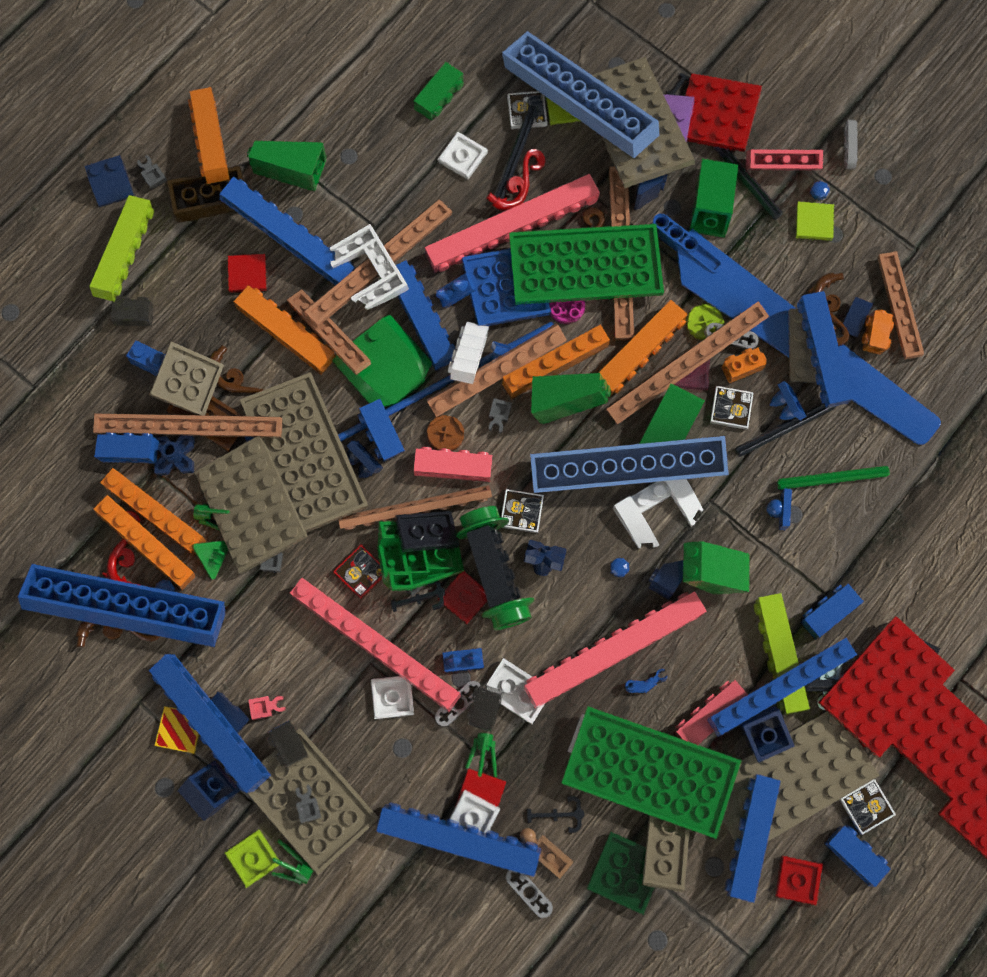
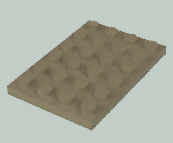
(261, 511)
(341, 808)

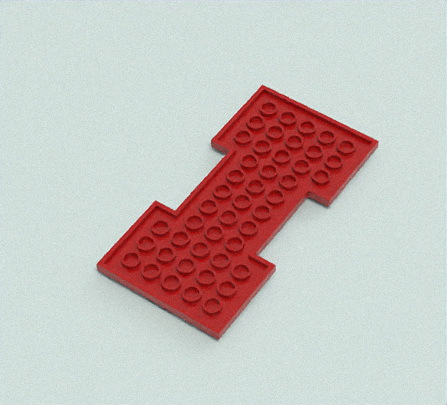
(900, 700)

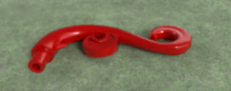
(522, 183)
(120, 550)

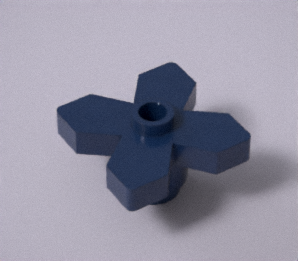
(174, 455)
(544, 557)

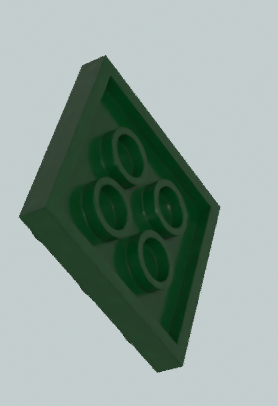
(620, 874)

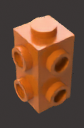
(877, 333)
(743, 365)

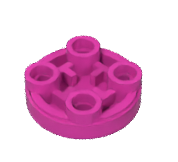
(567, 312)

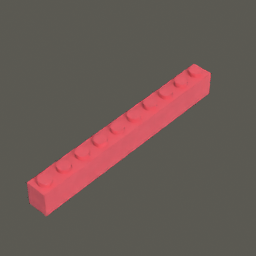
(521, 218)
(375, 644)
(615, 649)

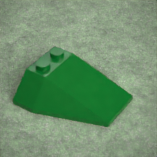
(415, 568)

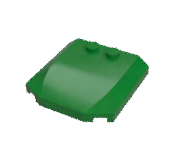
(395, 366)

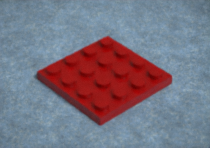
(722, 111)

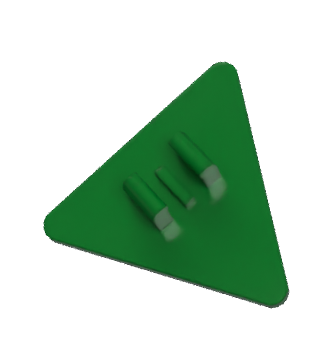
(211, 556)

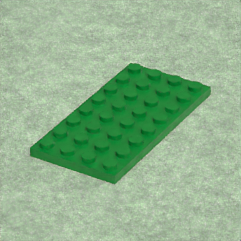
(586, 264)
(651, 772)

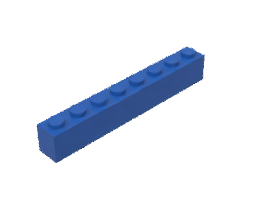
(284, 230)
(781, 687)
(209, 723)
(459, 839)

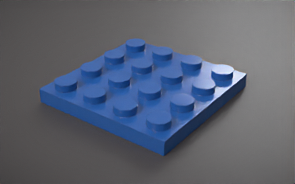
(494, 292)

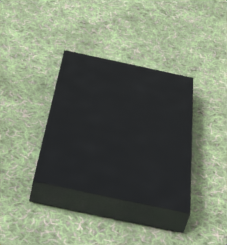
(426, 531)

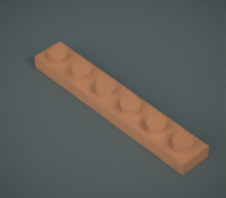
(900, 305)
(331, 335)

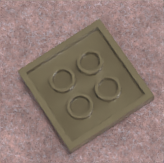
(186, 379)

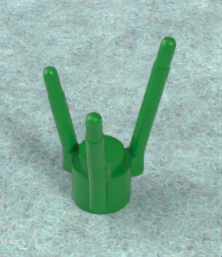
(204, 513)
(485, 743)
(301, 872)

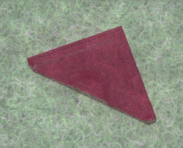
(697, 378)

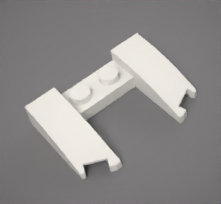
(391, 280)
(631, 508)

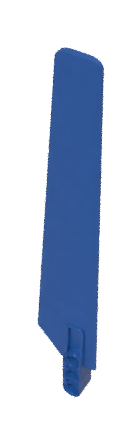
(733, 290)

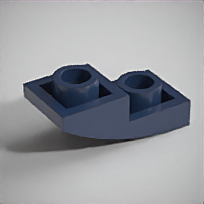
(856, 316)
(232, 713)

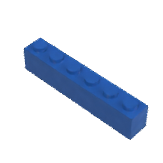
(424, 319)
(824, 349)
(753, 838)

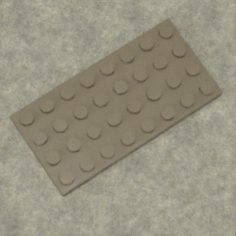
(669, 150)
(308, 452)
(812, 774)

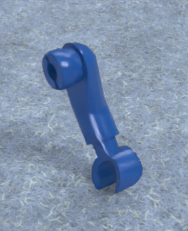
(644, 686)

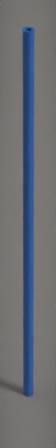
(438, 385)

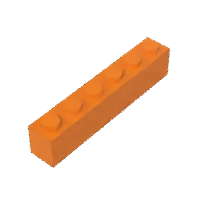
(209, 135)
(284, 329)
(643, 345)
(556, 360)
(152, 510)
(144, 542)

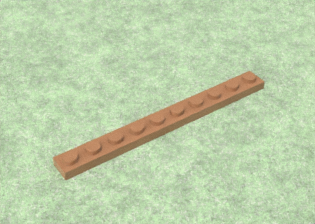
(620, 217)
(366, 273)
(687, 363)
(188, 425)

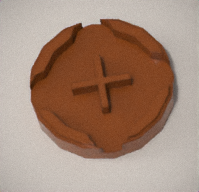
(445, 433)

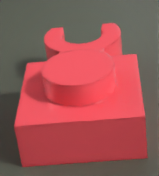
(263, 707)

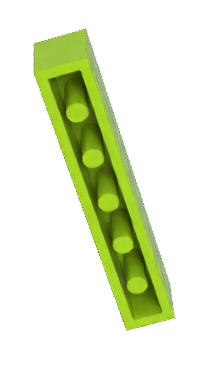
(121, 248)
(780, 648)

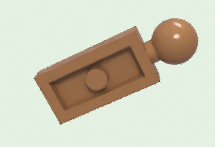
(550, 855)

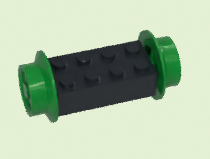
(497, 579)

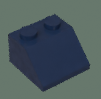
(109, 181)
(649, 190)
(666, 580)
(766, 734)
(208, 790)

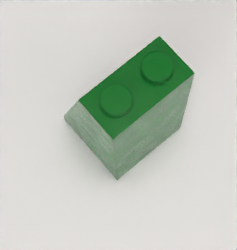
(289, 162)
(714, 198)
(566, 395)
(673, 416)
(716, 568)

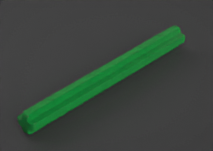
(833, 477)

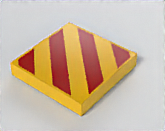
(176, 733)

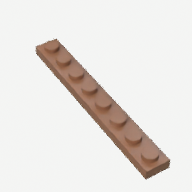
(497, 369)
(423, 506)

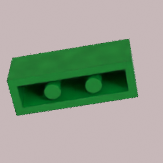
(439, 91)

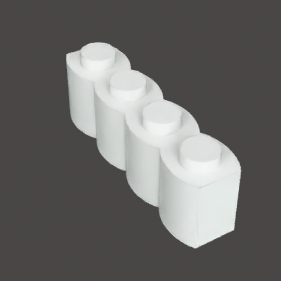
(469, 352)

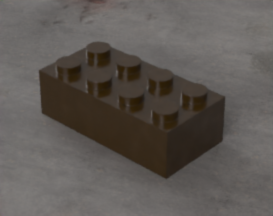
(196, 199)

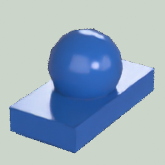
(781, 509)

